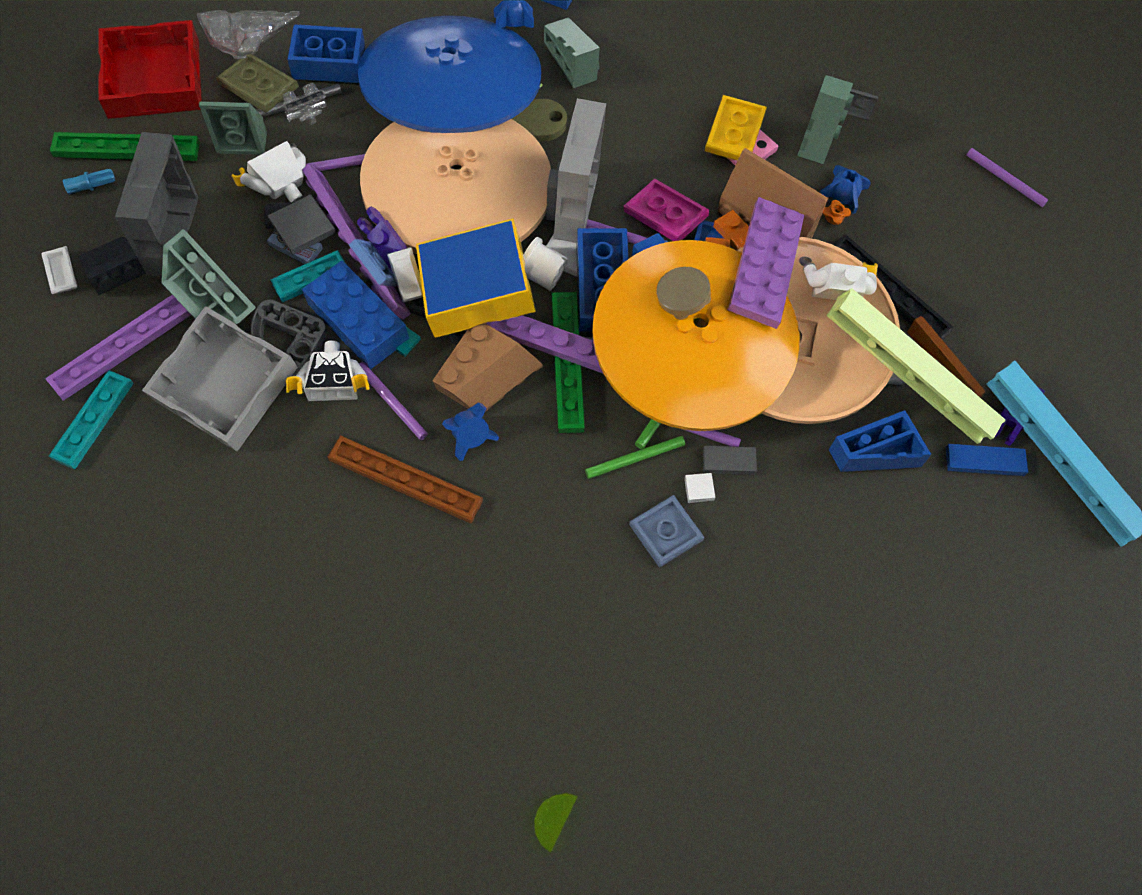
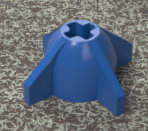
(514, 14)
(846, 187)
(469, 429)

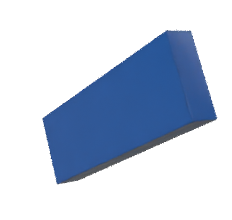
(986, 459)

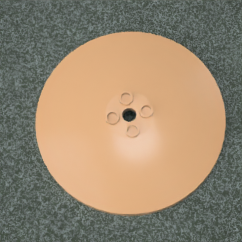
(424, 199)

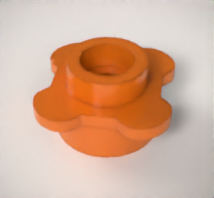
(836, 212)

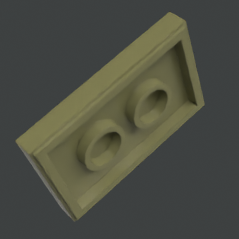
(257, 82)

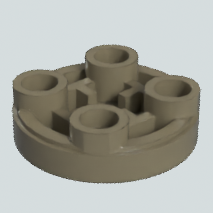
(683, 291)

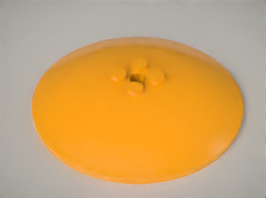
(683, 371)

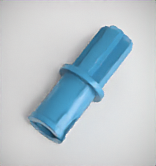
(88, 181)

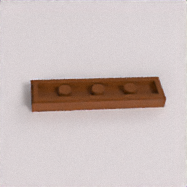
(930, 341)

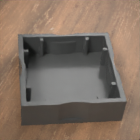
(155, 199)

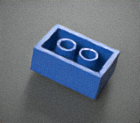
(325, 53)

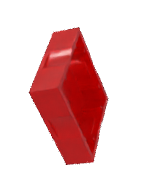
(149, 69)

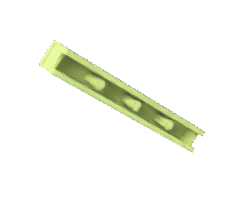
(915, 366)

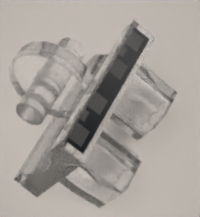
(304, 107)

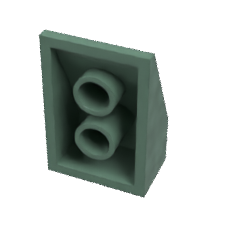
(234, 127)

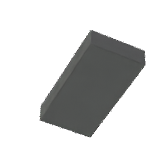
(729, 460)

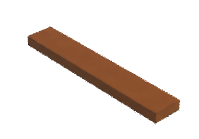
(405, 479)

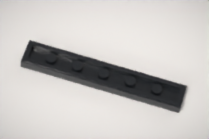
(904, 300)

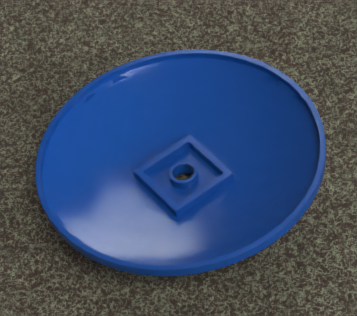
(449, 74)

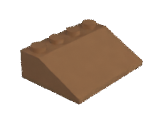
(758, 178)

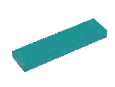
(91, 419)

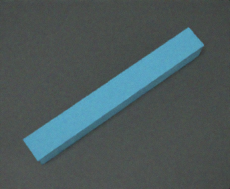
(1068, 453)

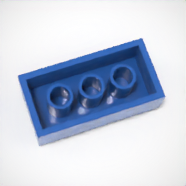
(598, 256)
(356, 314)

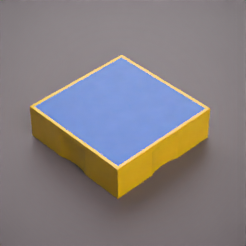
(474, 278)

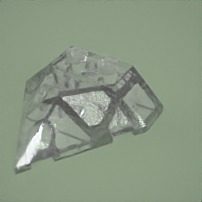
(243, 31)

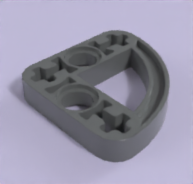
(302, 334)

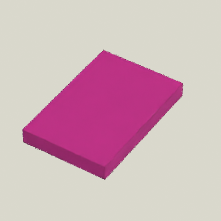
(666, 210)

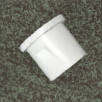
(543, 264)

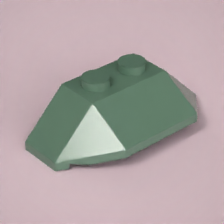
(199, 282)

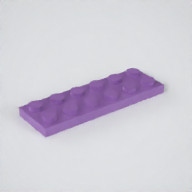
(766, 263)

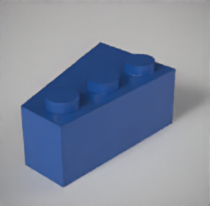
(881, 445)

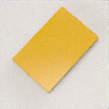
(735, 127)

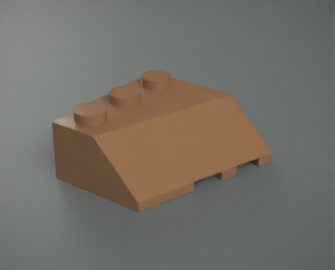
(484, 367)

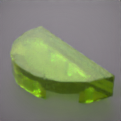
(551, 818)

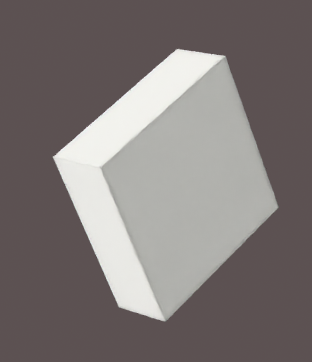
(699, 488)

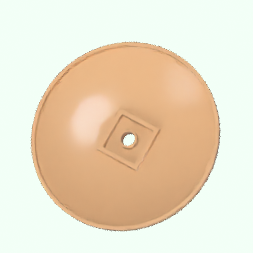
(832, 368)

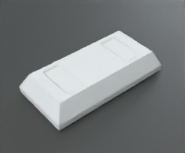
(59, 270)
(406, 274)

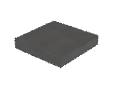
(301, 224)

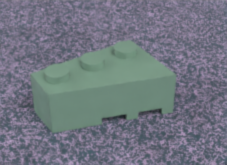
(572, 51)
(825, 118)

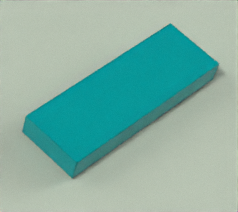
(292, 282)

